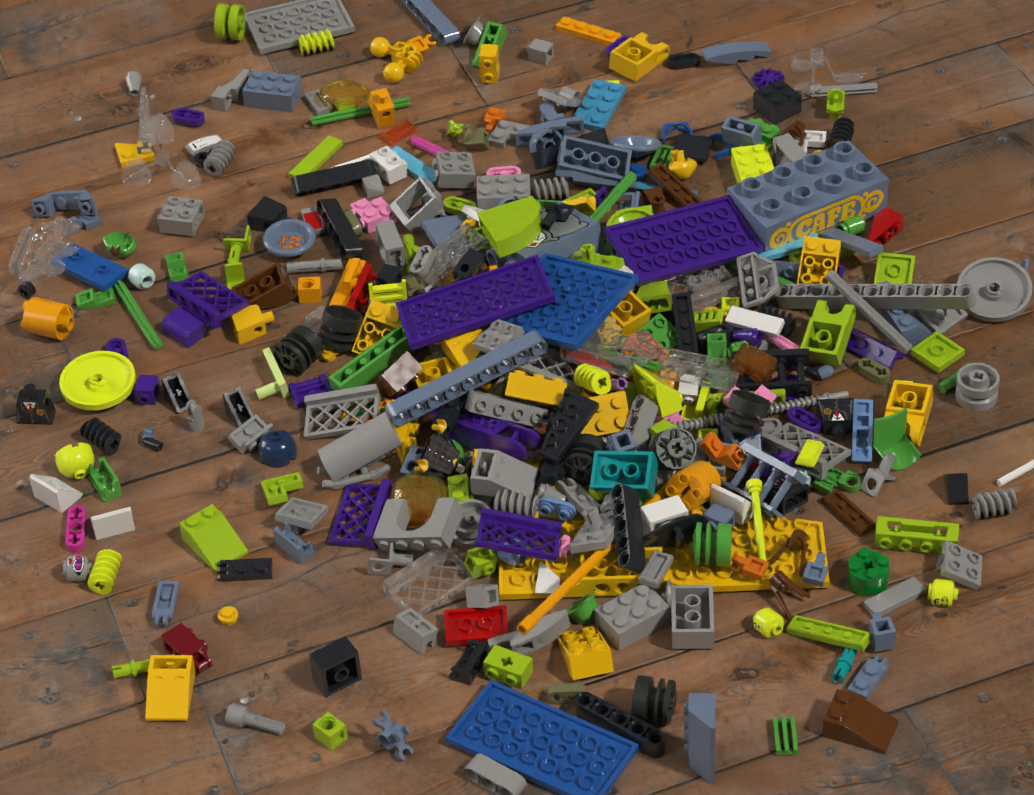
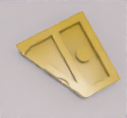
(129, 151)

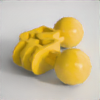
(404, 58)

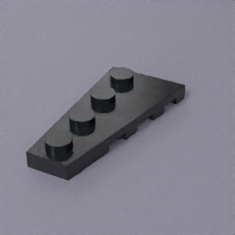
(570, 420)

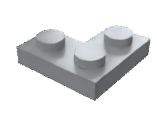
(504, 132)

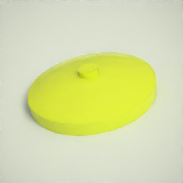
(97, 380)

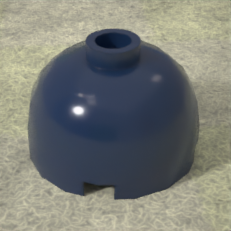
(277, 448)

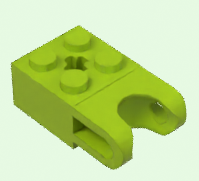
(828, 334)

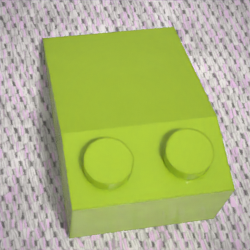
(212, 537)

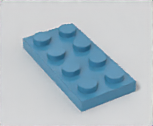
(600, 104)

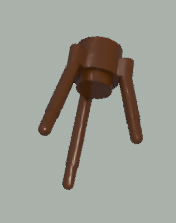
(796, 130)
(795, 542)
(781, 583)

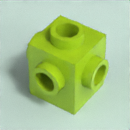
(480, 561)

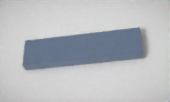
(853, 242)

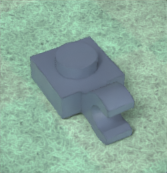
(88, 221)
(816, 572)

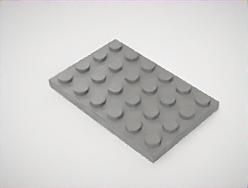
(282, 24)

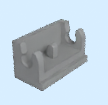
(414, 630)

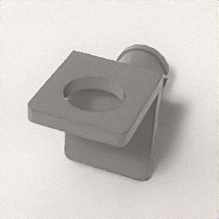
(879, 474)
(393, 559)

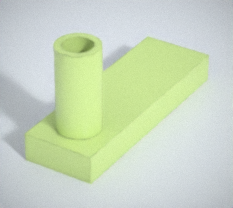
(278, 385)

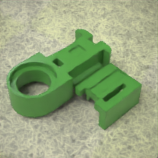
(838, 478)

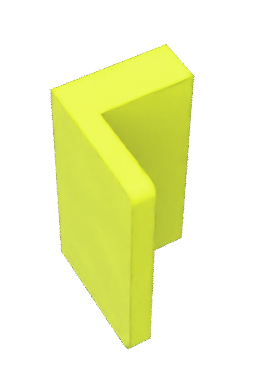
(696, 409)

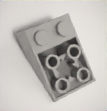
(499, 471)

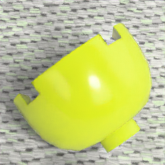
(75, 461)

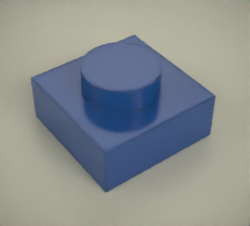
(639, 170)

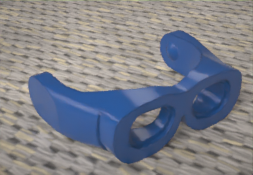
(665, 131)
(718, 155)

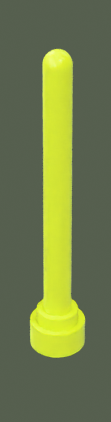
(754, 488)

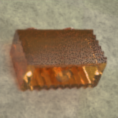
(754, 363)

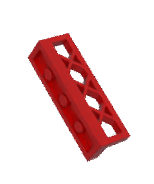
(358, 296)

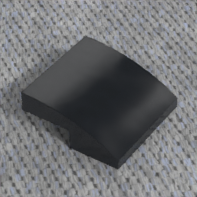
(695, 146)

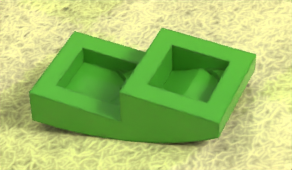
(176, 266)
(91, 300)

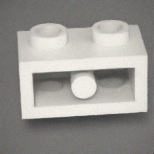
(389, 165)

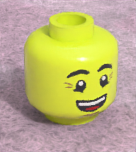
(942, 592)

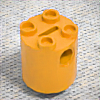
(47, 318)
(693, 484)

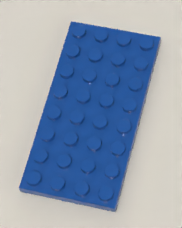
(542, 742)

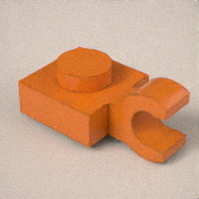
(493, 116)
(751, 567)

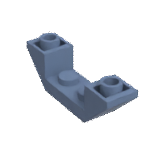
(64, 200)

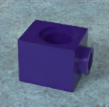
(147, 389)

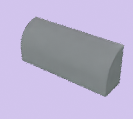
(359, 447)

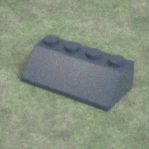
(594, 158)
(906, 323)
(700, 734)

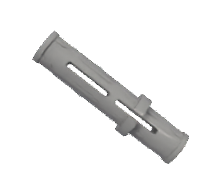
(311, 266)

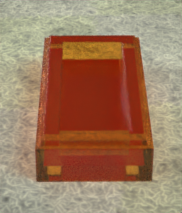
(397, 132)

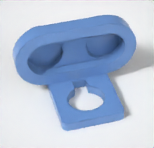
(556, 509)

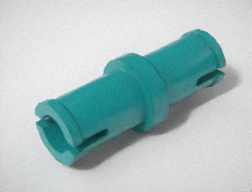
(843, 665)

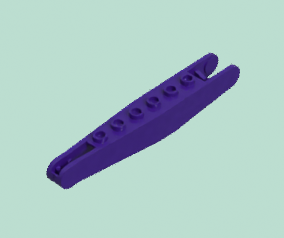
(485, 432)

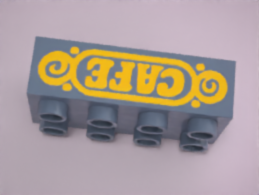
(811, 195)

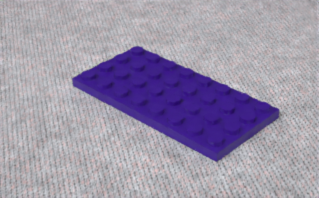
(683, 239)
(475, 302)

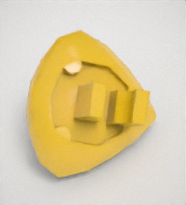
(681, 167)

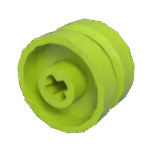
(229, 22)

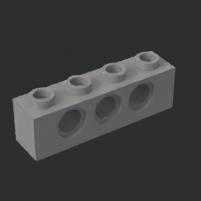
(504, 408)

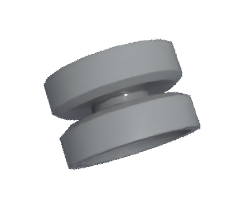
(977, 387)
(467, 529)

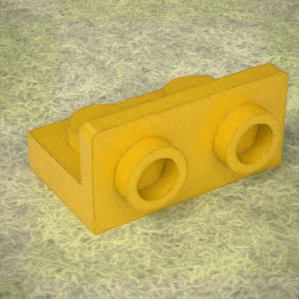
(585, 204)

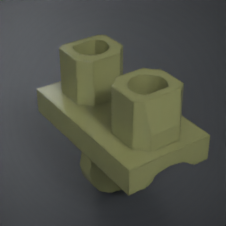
(414, 286)

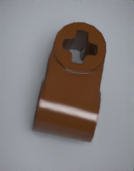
(654, 197)

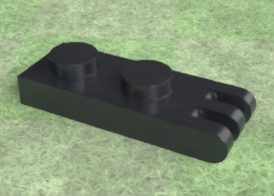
(245, 569)

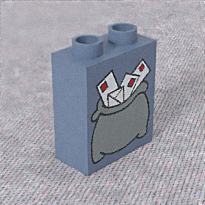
(560, 240)

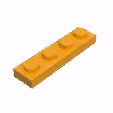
(587, 31)

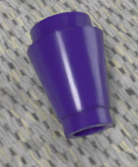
(752, 336)

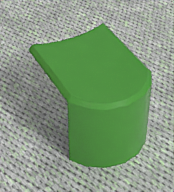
(892, 438)

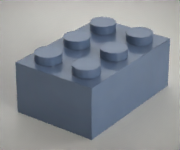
(272, 91)

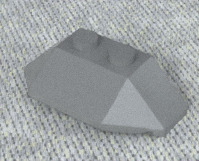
(757, 279)

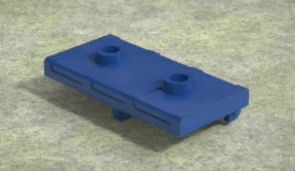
(94, 269)

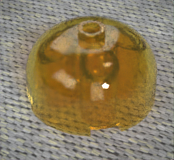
(420, 494)

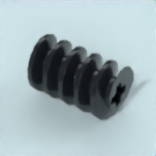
(841, 131)
(789, 324)
(101, 435)

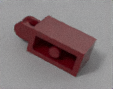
(183, 641)

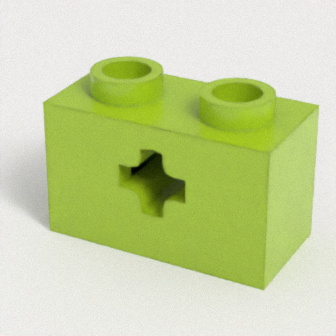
(508, 667)

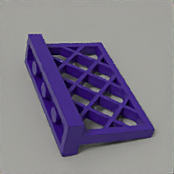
(197, 305)
(373, 514)
(525, 527)

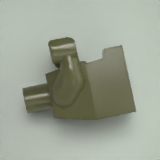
(475, 140)

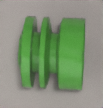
(712, 544)

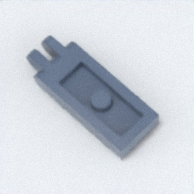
(165, 602)
(869, 677)

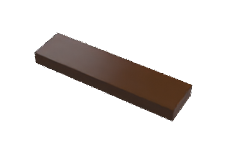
(673, 186)

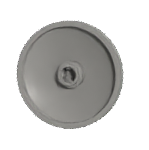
(999, 287)

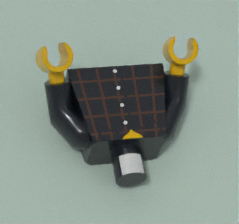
(439, 454)

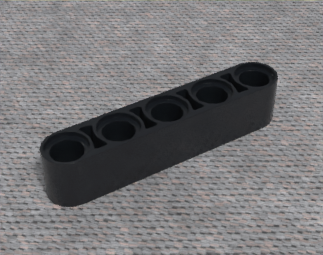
(549, 155)
(332, 178)
(339, 229)
(628, 528)
(613, 719)

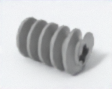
(219, 158)
(549, 188)
(994, 501)
(516, 505)

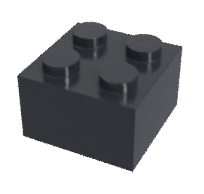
(777, 102)
(335, 666)

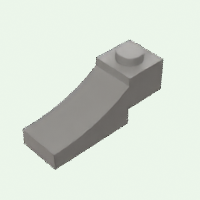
(229, 93)

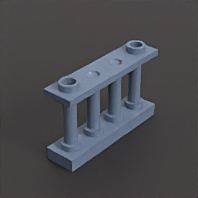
(778, 469)

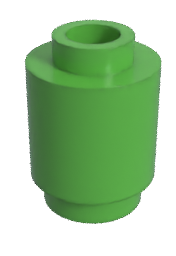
(852, 225)

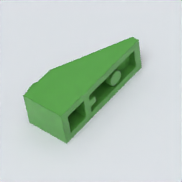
(493, 34)

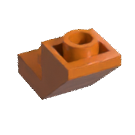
(729, 455)

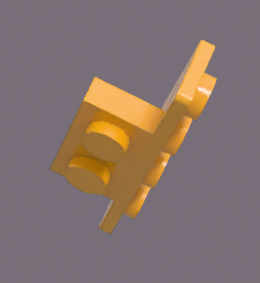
(347, 282)

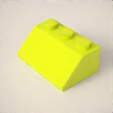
(657, 390)

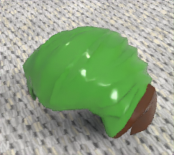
(120, 244)

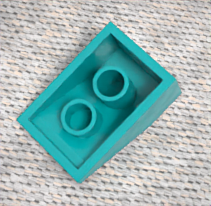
(630, 468)

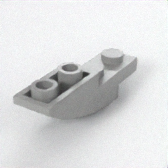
(545, 631)

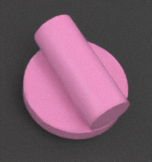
(564, 551)

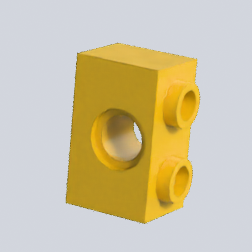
(489, 63)

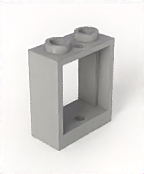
(788, 150)
(410, 196)
(390, 245)

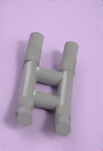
(364, 476)

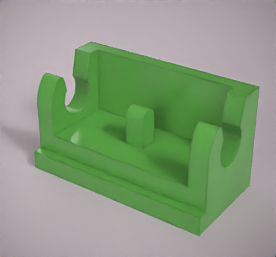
(105, 481)

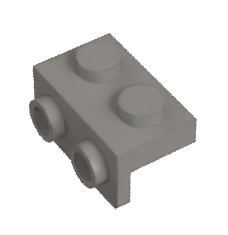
(249, 434)

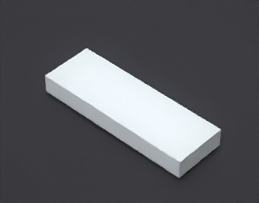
(750, 319)

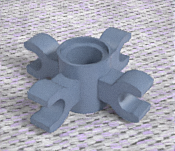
(392, 735)

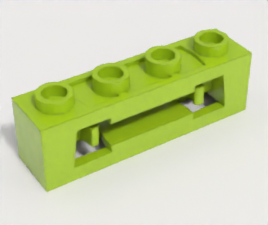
(914, 535)

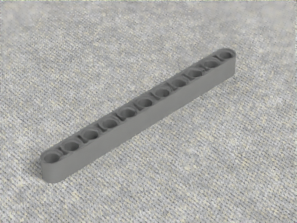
(879, 296)

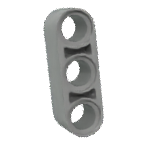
(641, 420)
(494, 776)

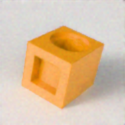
(309, 290)

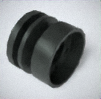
(339, 327)
(298, 350)
(746, 412)
(580, 457)
(667, 457)
(653, 699)

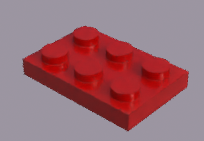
(474, 624)

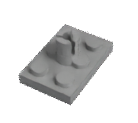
(595, 533)

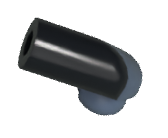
(820, 373)
(149, 439)

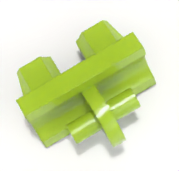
(835, 103)

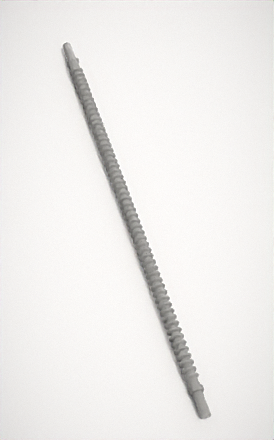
(774, 408)

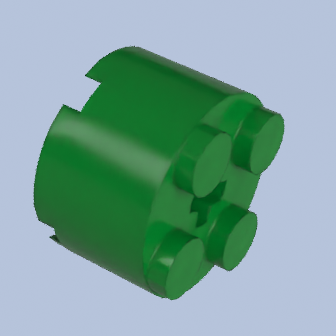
(868, 572)

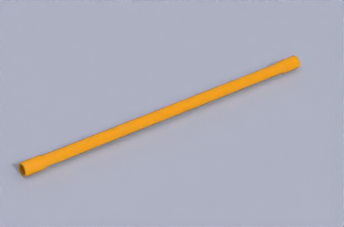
(532, 619)

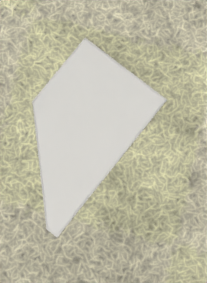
(546, 580)

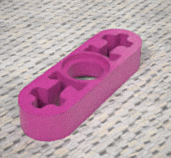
(80, 535)

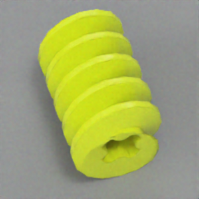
(316, 41)
(592, 379)
(104, 571)

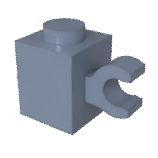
(882, 632)

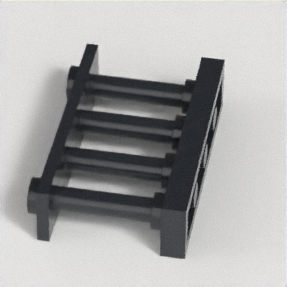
(785, 358)

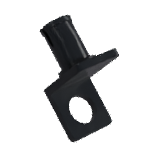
(555, 213)

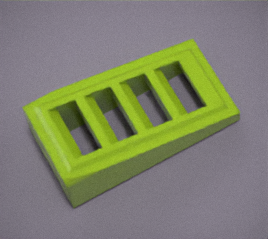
(704, 319)

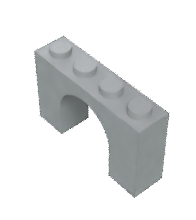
(434, 534)

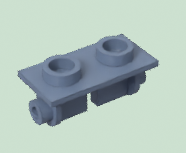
(787, 270)

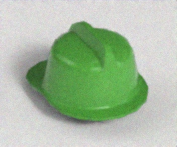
(584, 609)

